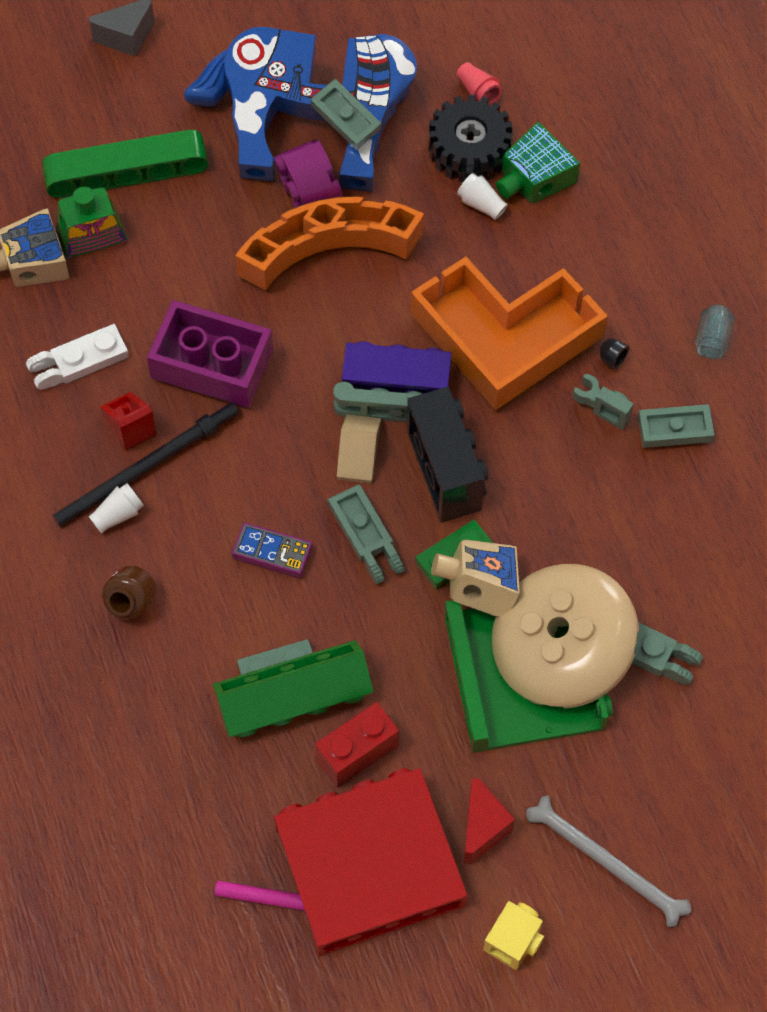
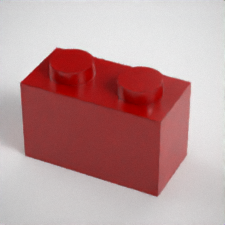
(357, 744)

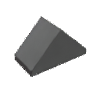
(123, 27)

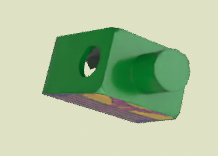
(88, 222)

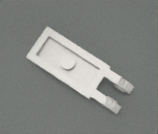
(78, 357)

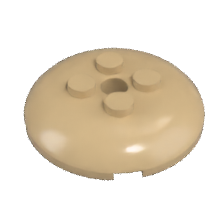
(586, 659)

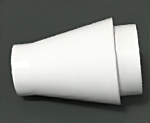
(481, 196)
(116, 508)

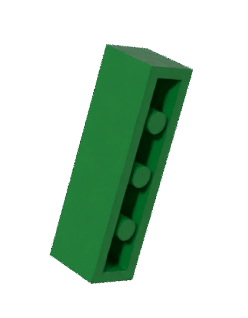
(293, 689)

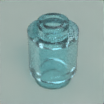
(714, 331)

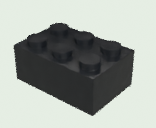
(446, 454)

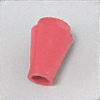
(479, 83)

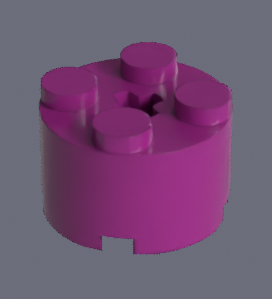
(307, 174)

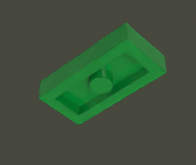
(448, 547)

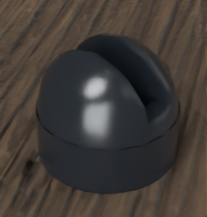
(613, 352)

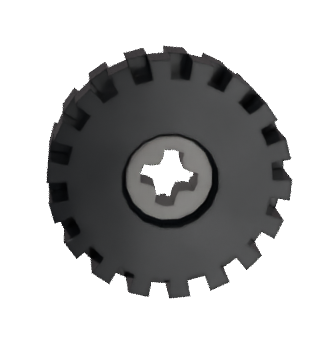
(462, 156)

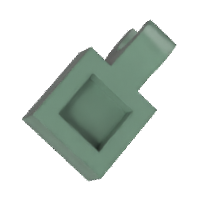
(607, 404)

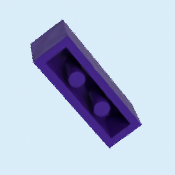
(395, 367)

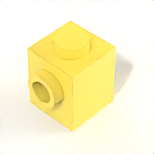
(514, 935)

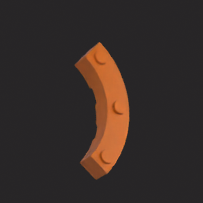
(327, 226)

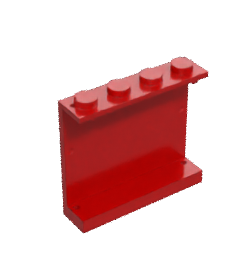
(370, 860)

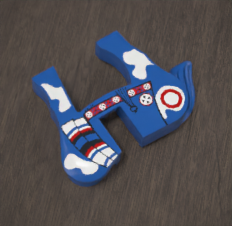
(274, 72)

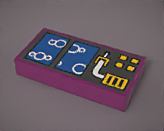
(272, 550)

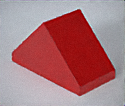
(130, 419)
(486, 822)

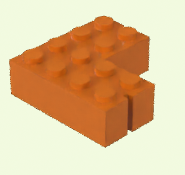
(501, 343)

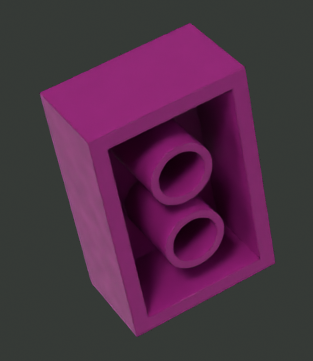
(210, 353)

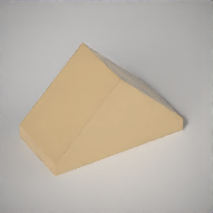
(358, 448)

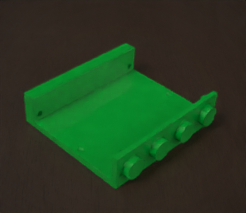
(492, 709)

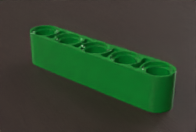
(125, 163)

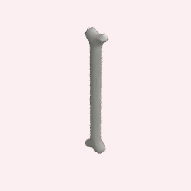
(671, 908)

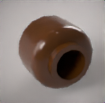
(129, 592)

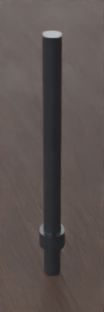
(203, 427)

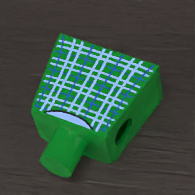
(537, 166)

